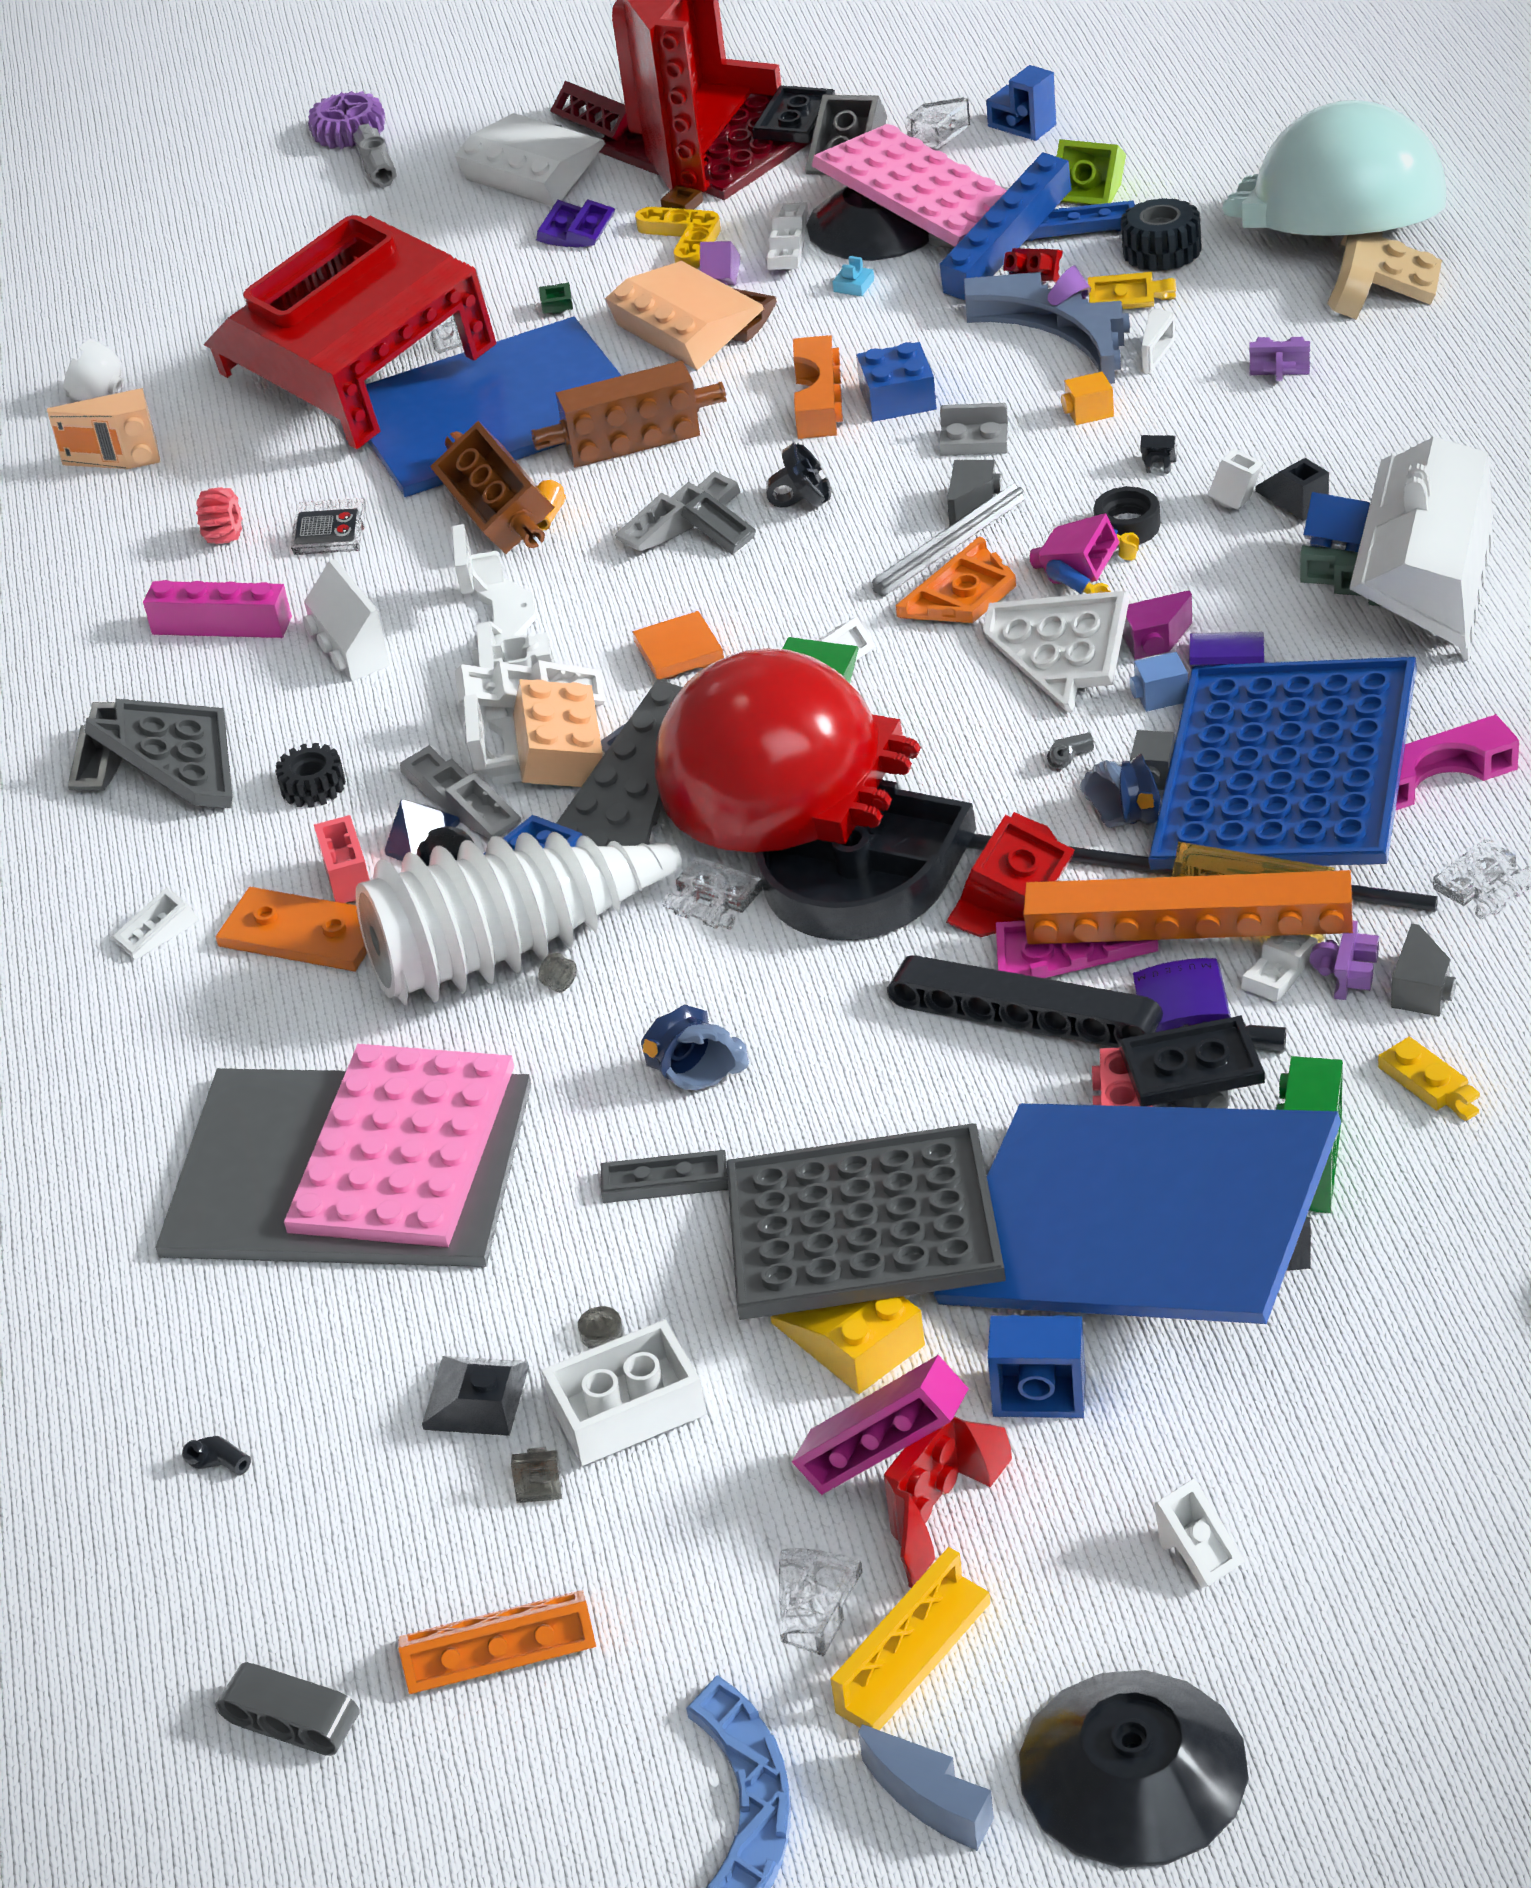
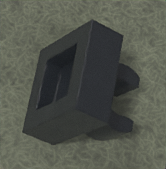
(1158, 449)

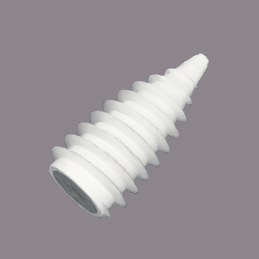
(493, 906)

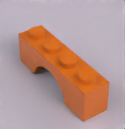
(819, 405)

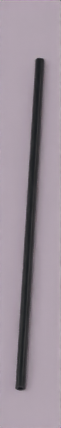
(1141, 864)

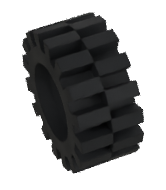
(310, 775)

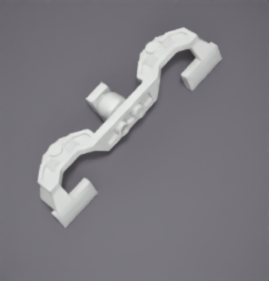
(497, 642)

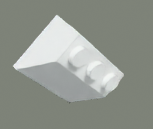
(345, 623)

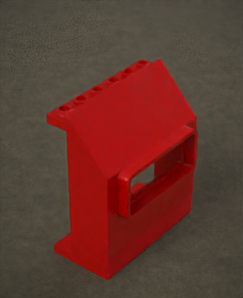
(680, 83)
(347, 312)

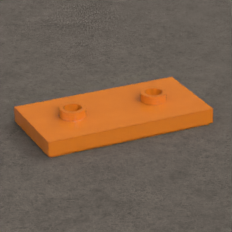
(295, 929)

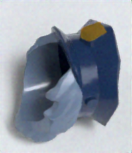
(1122, 792)
(692, 1049)

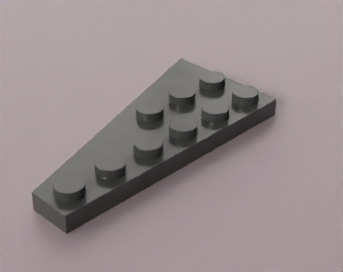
(621, 793)

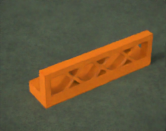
(496, 1641)

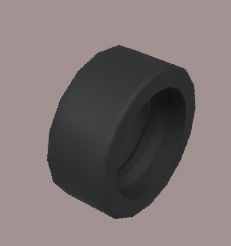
(1133, 501)

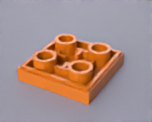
(678, 645)

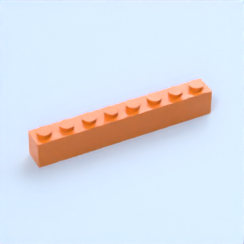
(1189, 907)

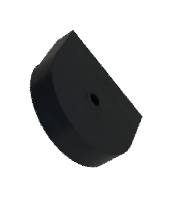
(877, 877)

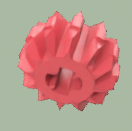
(219, 515)

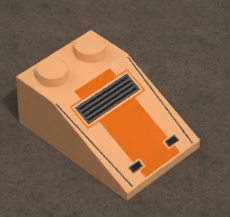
(105, 431)

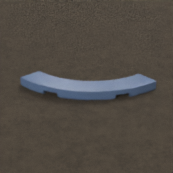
(761, 1781)

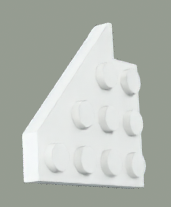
(1061, 640)

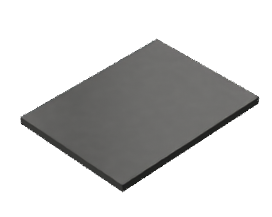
(254, 1153)

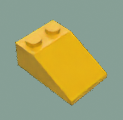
(857, 1339)

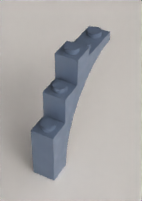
(1024, 301)

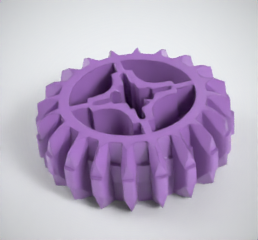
(338, 118)

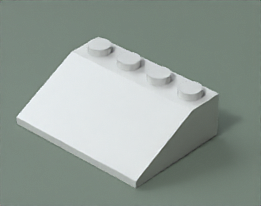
(527, 157)

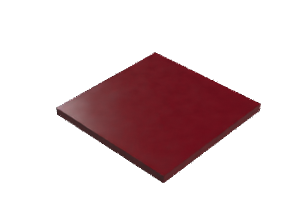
(732, 158)

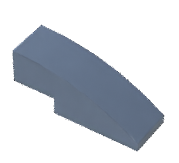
(927, 1786)

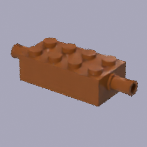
(628, 414)
(493, 488)

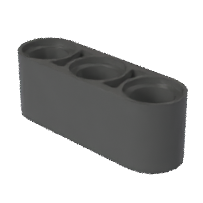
(287, 1708)

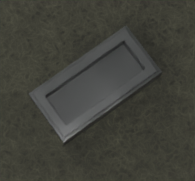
(718, 522)

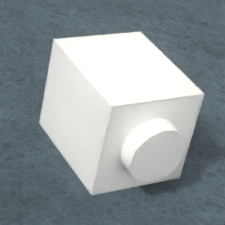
(1235, 479)

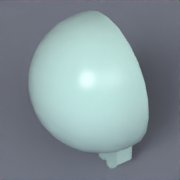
(1343, 173)

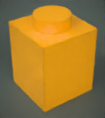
(1088, 398)

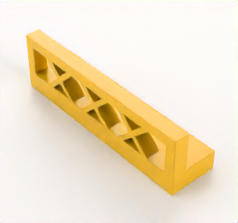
(908, 1643)

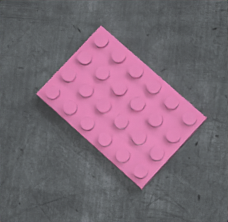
(912, 181)
(400, 1145)

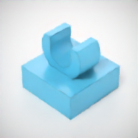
(853, 278)

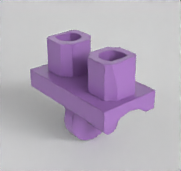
(1279, 357)
(1343, 961)

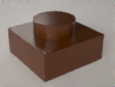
(682, 198)

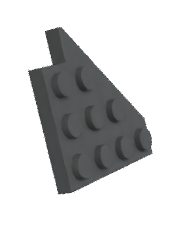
(172, 744)

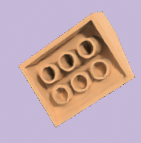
(681, 311)

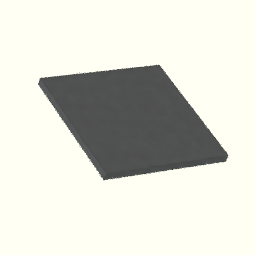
(861, 1221)

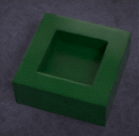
(556, 298)

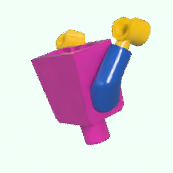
(1080, 552)

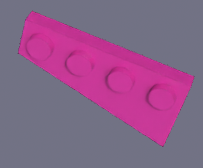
(1059, 958)

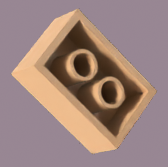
(556, 732)

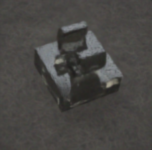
(536, 1475)

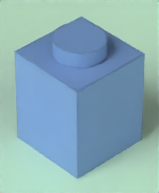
(1159, 681)

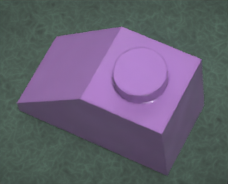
(720, 261)

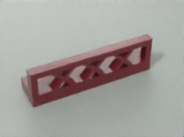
(594, 104)

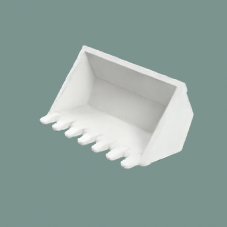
(1429, 538)

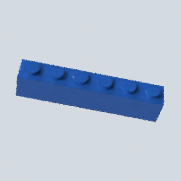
(1007, 223)

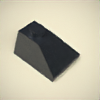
(475, 1395)

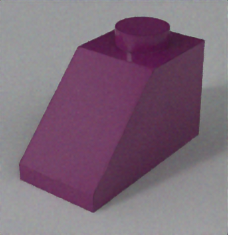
(1157, 624)

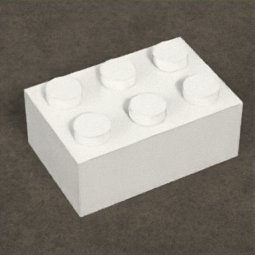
(624, 1392)

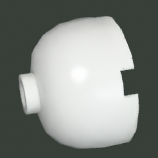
(94, 374)

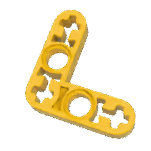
(689, 224)

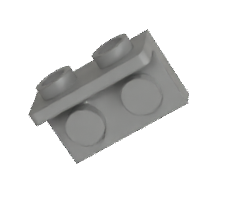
(974, 429)

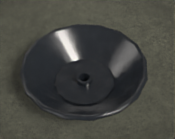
(862, 228)
(1138, 1801)

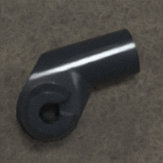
(215, 1452)

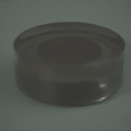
(599, 1326)

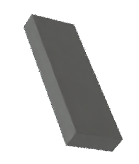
(664, 1176)

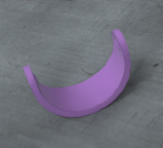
(1068, 285)

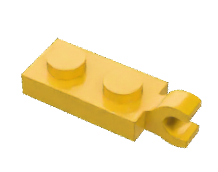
(1132, 289)
(1429, 1078)

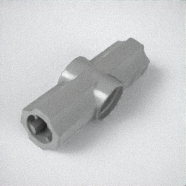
(374, 155)

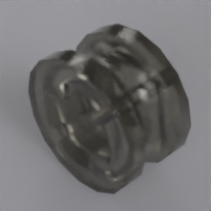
(557, 972)

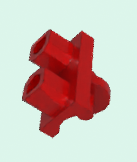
(1032, 261)

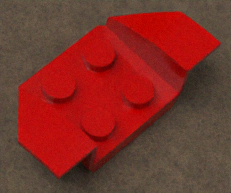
(997, 882)
(929, 1470)

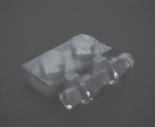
(1476, 871)
(714, 883)

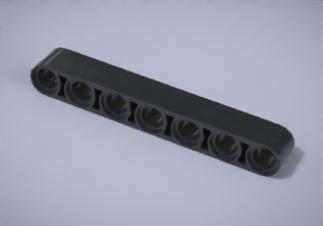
(1022, 1001)

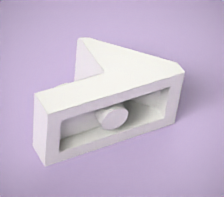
(1193, 1526)

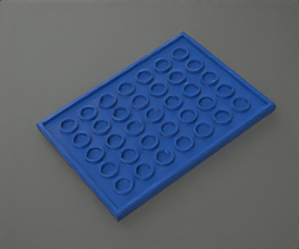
(503, 389)
(1289, 760)
(1151, 1209)

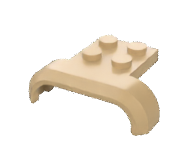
(1384, 262)

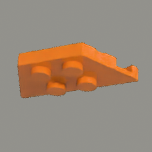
(960, 587)

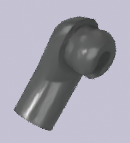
(1066, 748)

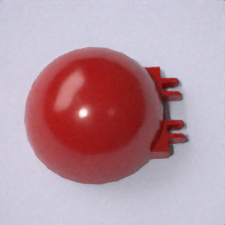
(775, 754)

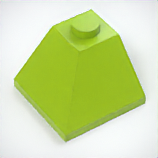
(1094, 170)

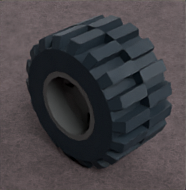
(1161, 234)

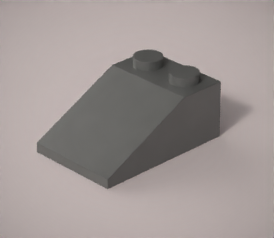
(843, 119)

